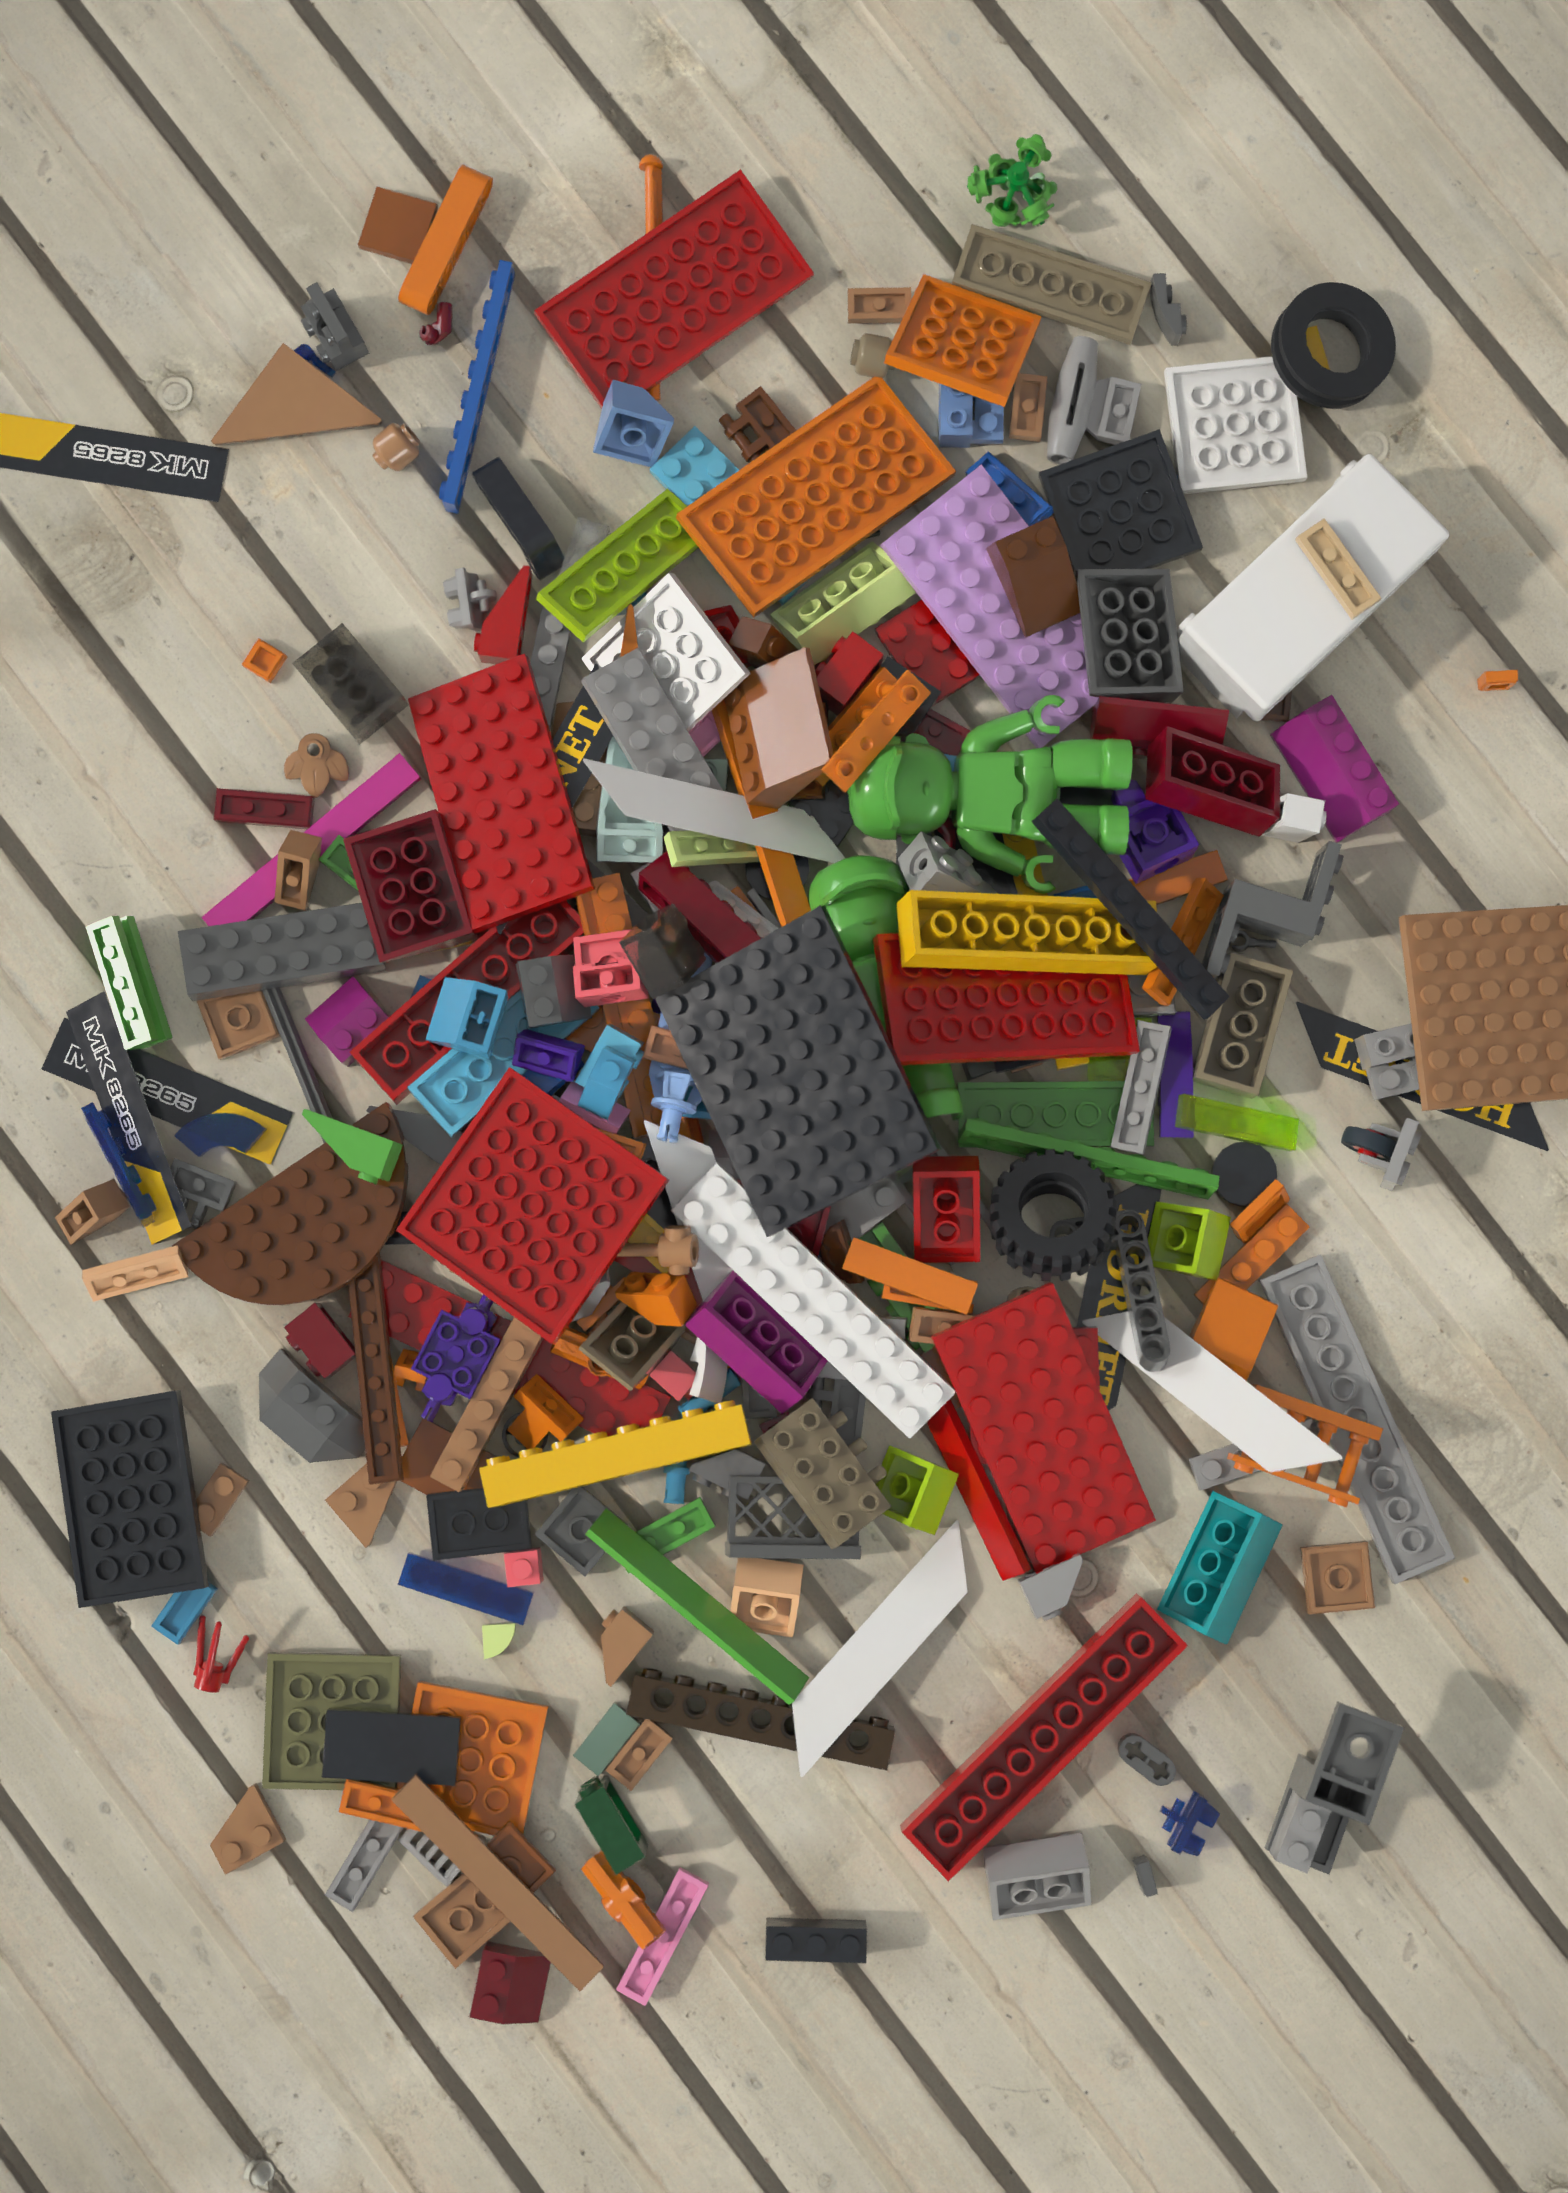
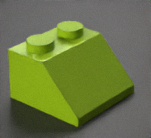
(1188, 1240)
(915, 1489)

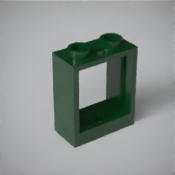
(611, 1823)

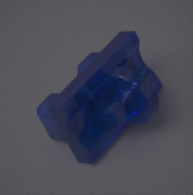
(1182, 1836)

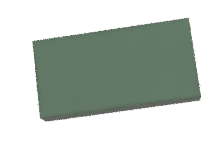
(606, 1739)

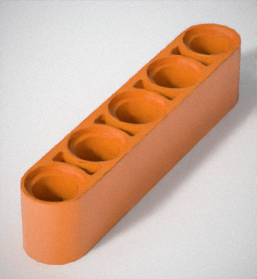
(445, 240)

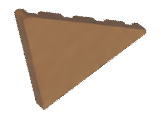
(291, 401)

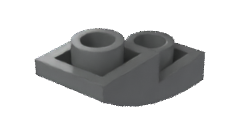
(1167, 314)

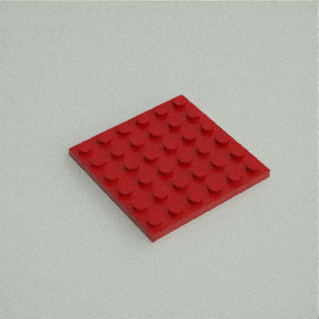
(532, 1205)

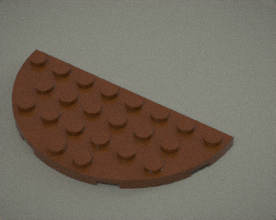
(302, 1228)

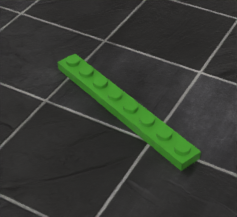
(1129, 1168)

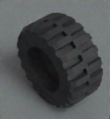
(1061, 1176)

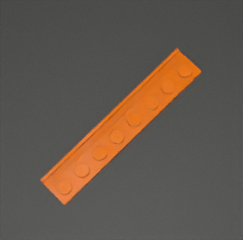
(605, 912)

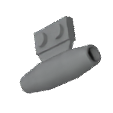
(1084, 403)

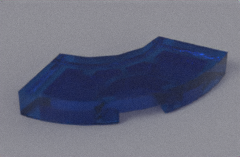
(218, 1131)

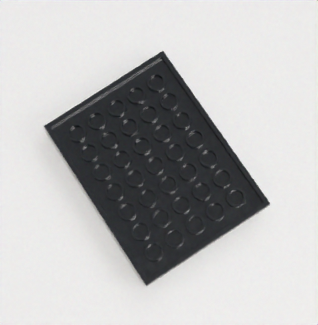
(797, 1072)

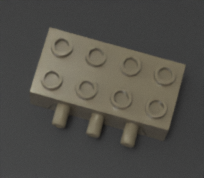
(824, 1472)

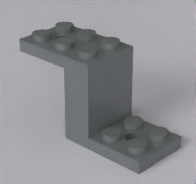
(1272, 912)
(1340, 1780)

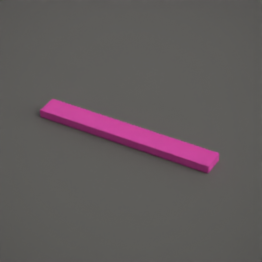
(343, 820)

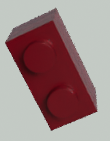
(320, 1341)

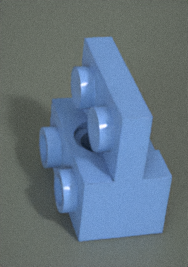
(956, 420)

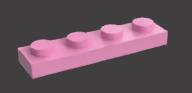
(675, 1914)

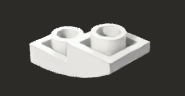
(710, 1374)

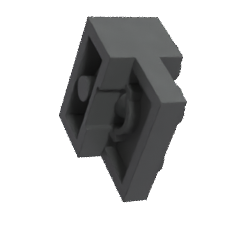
(333, 328)

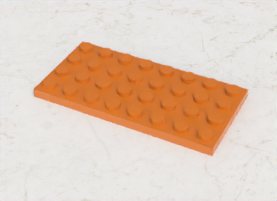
(815, 495)

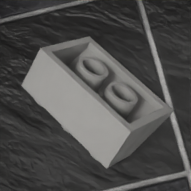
(1037, 1876)

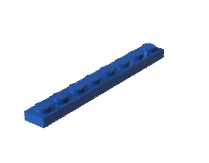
(480, 375)

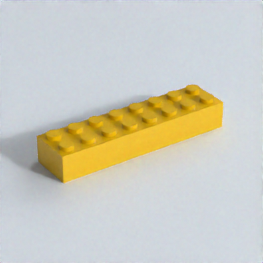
(1015, 934)
(614, 1456)

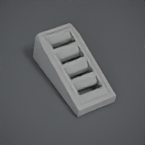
(426, 1858)

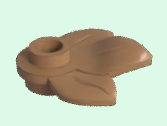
(316, 769)

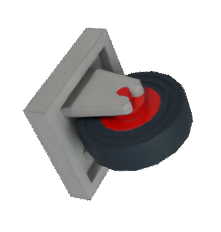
(1384, 1149)

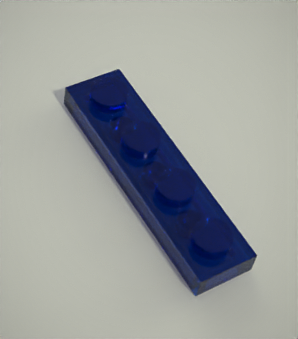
(113, 1152)
(465, 1588)

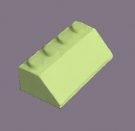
(843, 602)

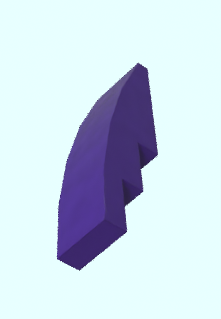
(1176, 1074)

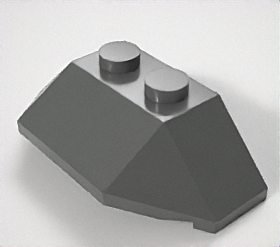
(307, 1413)

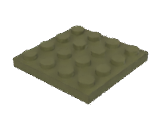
(296, 1707)

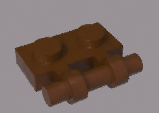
(764, 419)

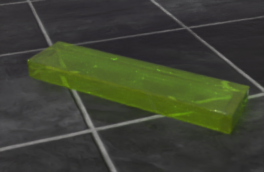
(1237, 1122)

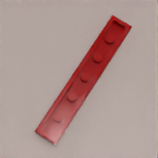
(978, 1493)

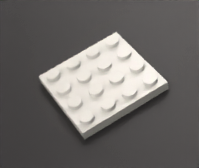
(1233, 426)
(680, 648)

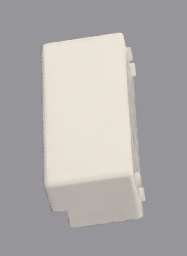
(1280, 612)

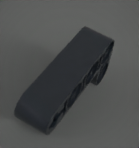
(519, 518)

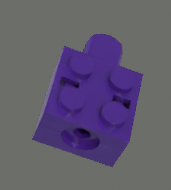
(1157, 835)

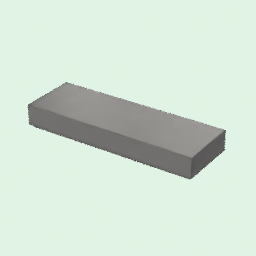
(362, 1863)

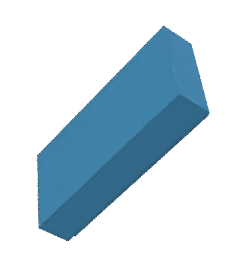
(182, 1612)

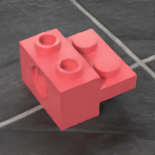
(604, 971)

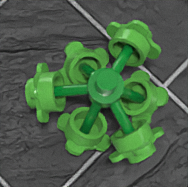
(1015, 177)

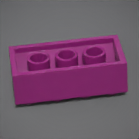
(1334, 768)
(757, 1342)

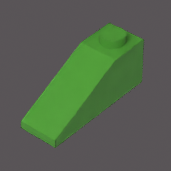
(358, 1148)

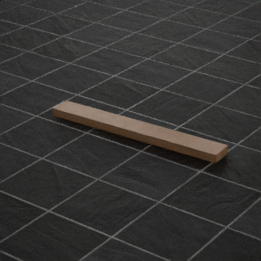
(497, 1882)

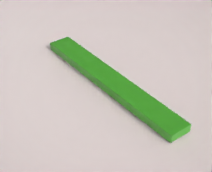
(697, 1606)

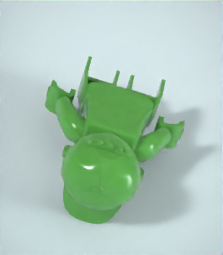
(991, 792)
(862, 903)

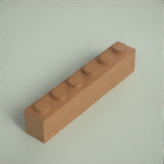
(487, 1406)

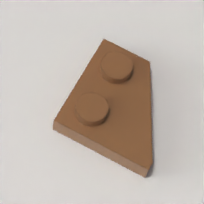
(361, 1504)
(247, 1832)

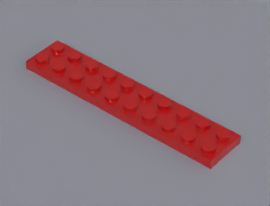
(601, 1401)

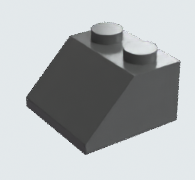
(549, 991)

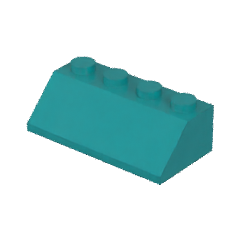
(1219, 1567)

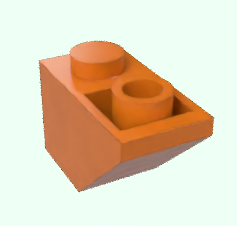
(658, 1297)

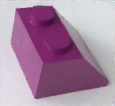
(346, 1019)

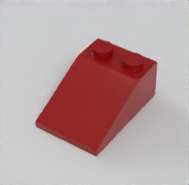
(946, 1209)

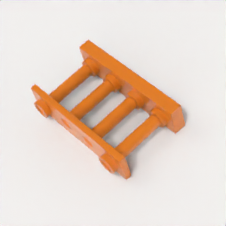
(870, 724)
(1328, 1423)

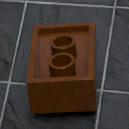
(1036, 576)

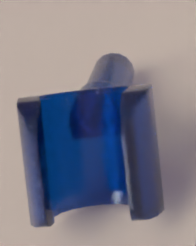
(308, 354)

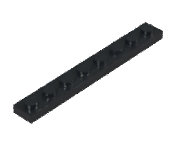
(1130, 909)

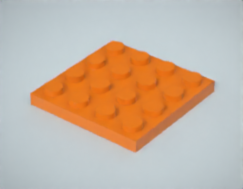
(963, 340)
(495, 1755)

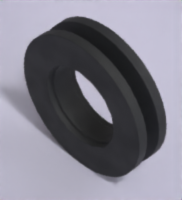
(1361, 316)

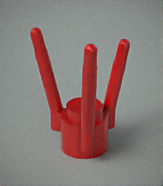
(209, 1672)

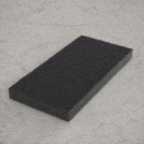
(391, 1746)

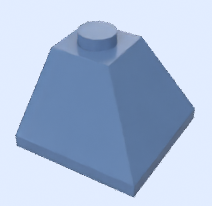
(632, 425)

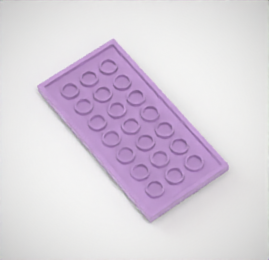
(952, 573)

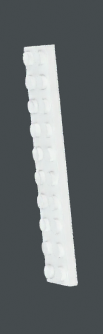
(815, 1302)

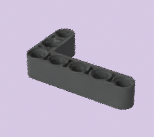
(1131, 1276)

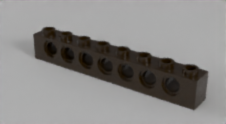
(643, 1704)

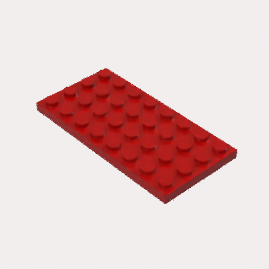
(675, 290)
(501, 793)
(1000, 1013)
(1043, 1427)

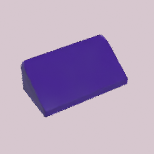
(547, 1054)

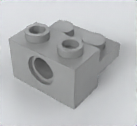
(1381, 1048)

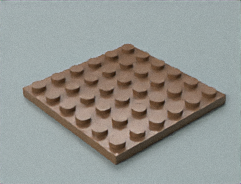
(1488, 1005)

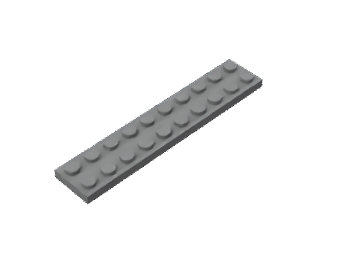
(1343, 1382)

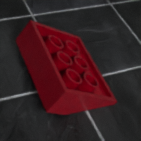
(409, 887)

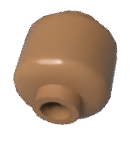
(395, 447)

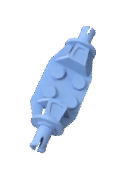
(670, 1088)

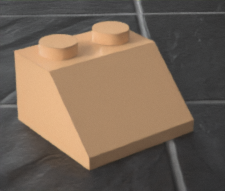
(767, 1595)

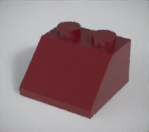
(510, 1985)

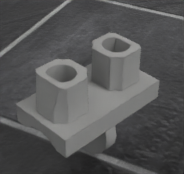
(473, 600)

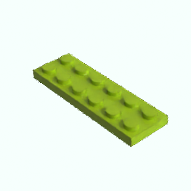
(619, 568)

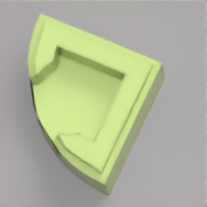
(497, 1638)

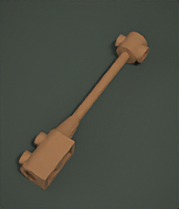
(675, 1249)

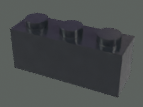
(816, 1940)

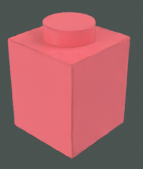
(674, 1376)
(524, 1567)

